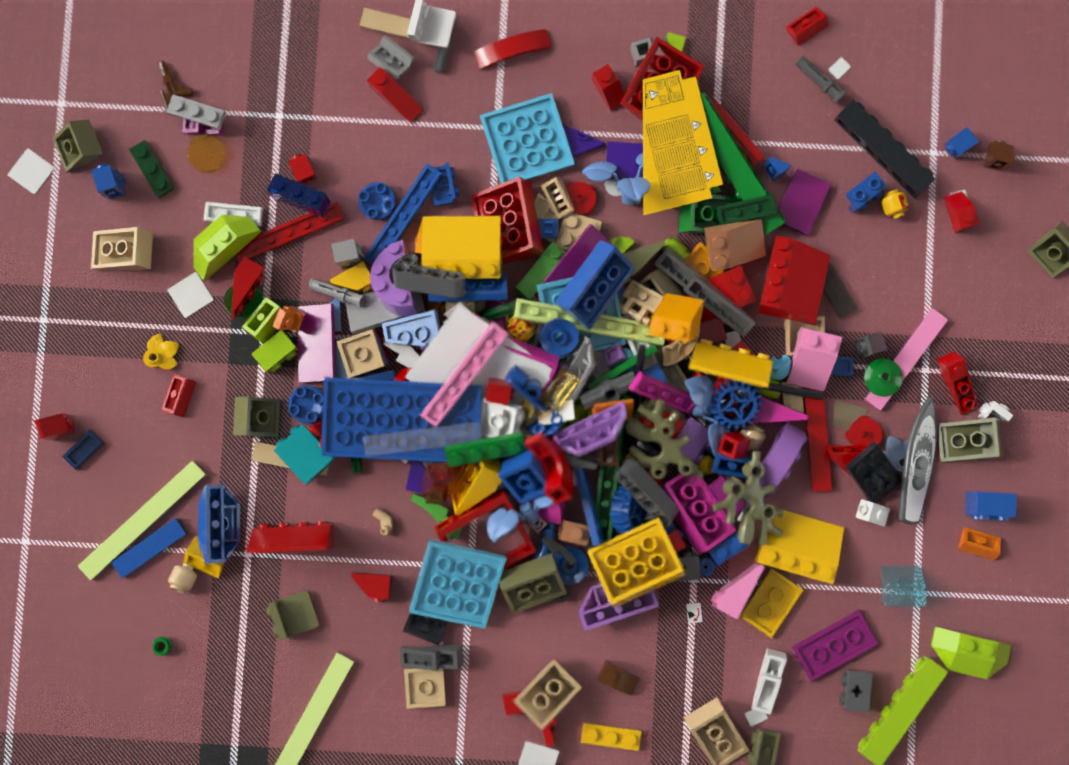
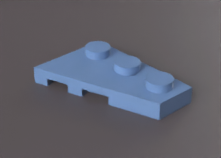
(413, 330)

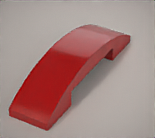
(512, 47)

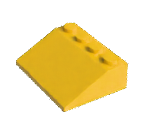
(463, 245)
(731, 363)
(804, 548)
(636, 563)

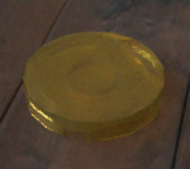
(206, 153)

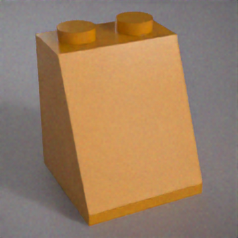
(677, 318)

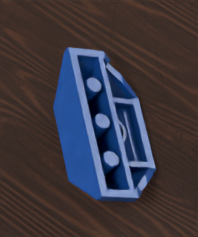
(218, 524)

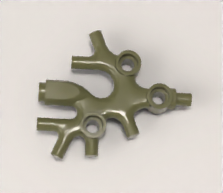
(671, 447)
(755, 493)

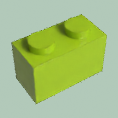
(262, 320)
(275, 352)

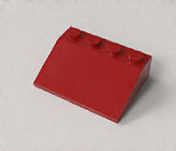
(659, 60)
(518, 214)
(794, 281)
(291, 538)

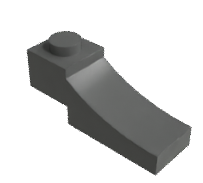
(432, 657)

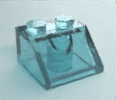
(902, 586)

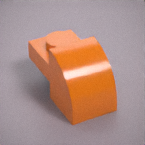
(289, 319)

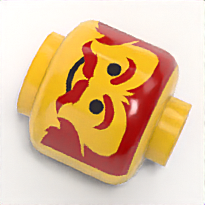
(894, 204)
(520, 329)

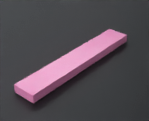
(912, 351)
(464, 374)

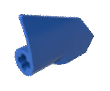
(519, 381)

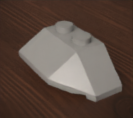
(581, 365)

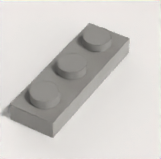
(196, 112)

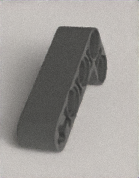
(429, 280)
(647, 493)

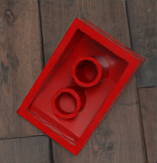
(733, 285)

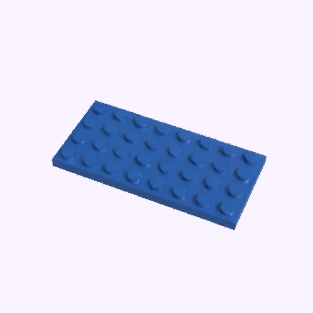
(386, 406)

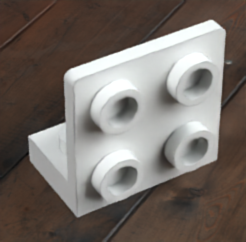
(431, 25)

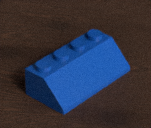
(595, 284)

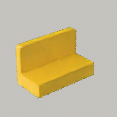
(195, 559)

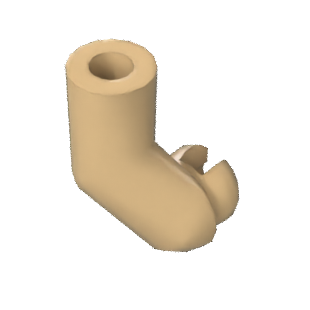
(385, 520)

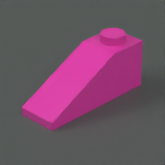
(776, 412)

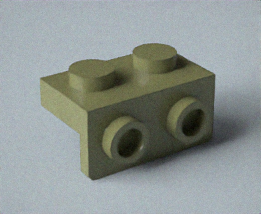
(764, 747)

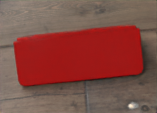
(807, 26)
(178, 395)

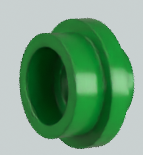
(156, 646)

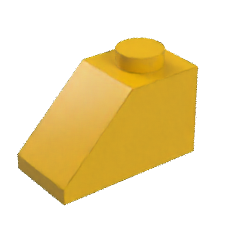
(355, 279)

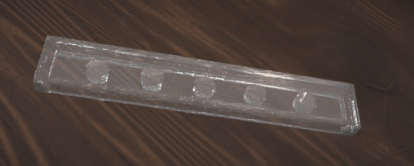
(422, 438)

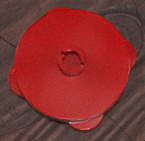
(582, 197)
(864, 432)

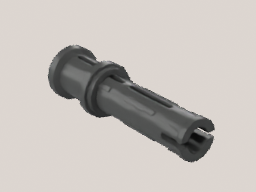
(828, 85)

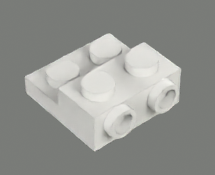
(500, 419)

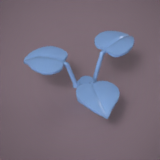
(631, 189)
(701, 390)
(503, 522)

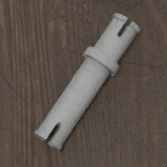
(343, 295)

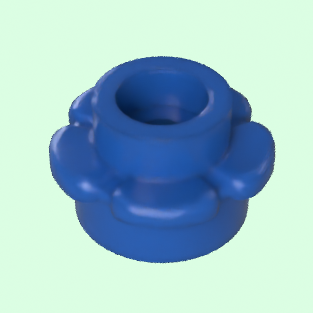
(711, 566)

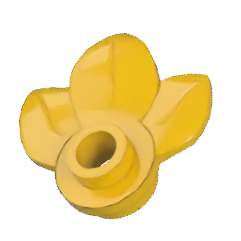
(163, 351)

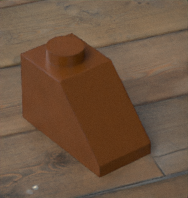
(999, 156)
(617, 678)

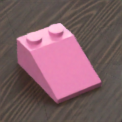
(813, 358)
(734, 594)

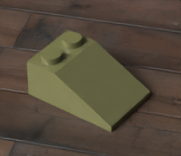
(641, 258)
(970, 440)

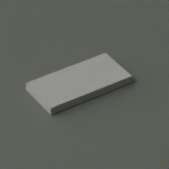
(373, 313)

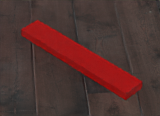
(290, 232)
(817, 444)

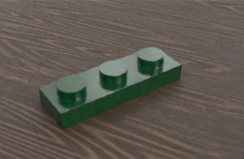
(151, 169)
(747, 209)

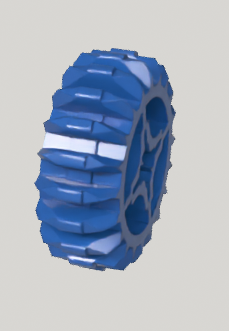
(728, 405)
(626, 511)

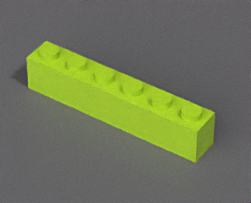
(902, 710)

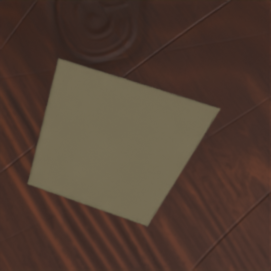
(846, 414)

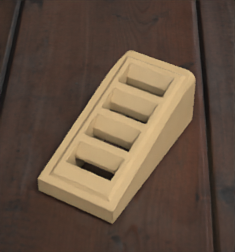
(546, 187)

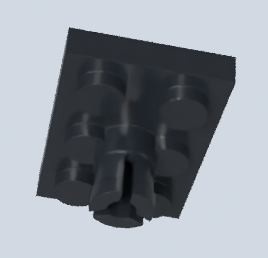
(873, 473)

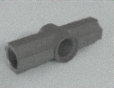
(598, 394)

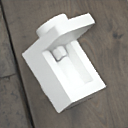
(998, 410)
(872, 512)

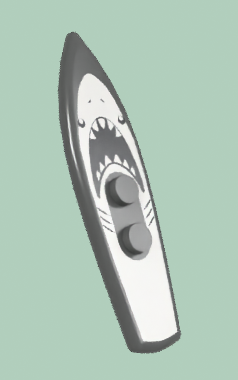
(918, 464)

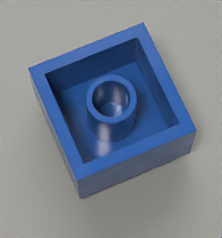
(523, 476)
(986, 504)

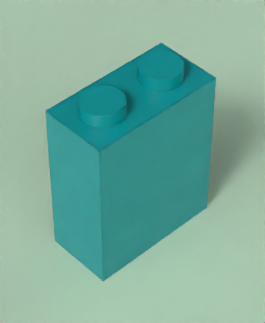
(303, 454)

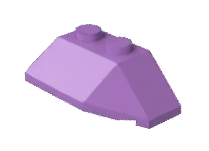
(592, 431)
(598, 611)

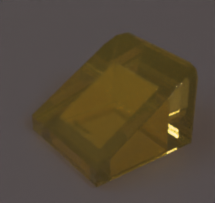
(531, 411)

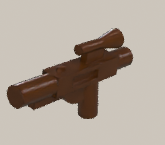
(173, 87)

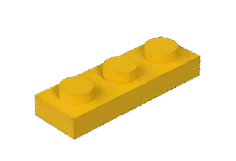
(610, 736)

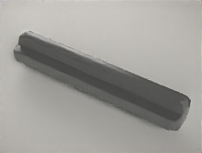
(442, 54)

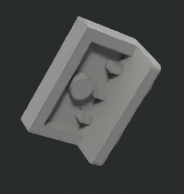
(391, 58)

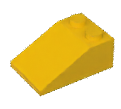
(476, 484)

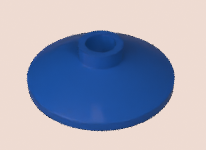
(559, 345)
(579, 570)

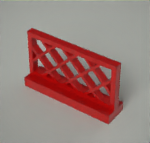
(743, 141)

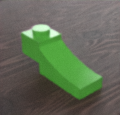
(528, 285)
(437, 511)

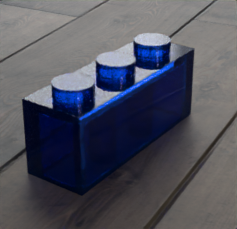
(298, 195)

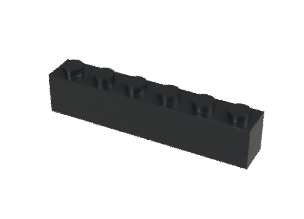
(884, 148)

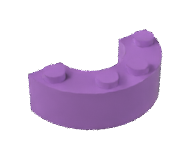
(395, 300)
(782, 455)

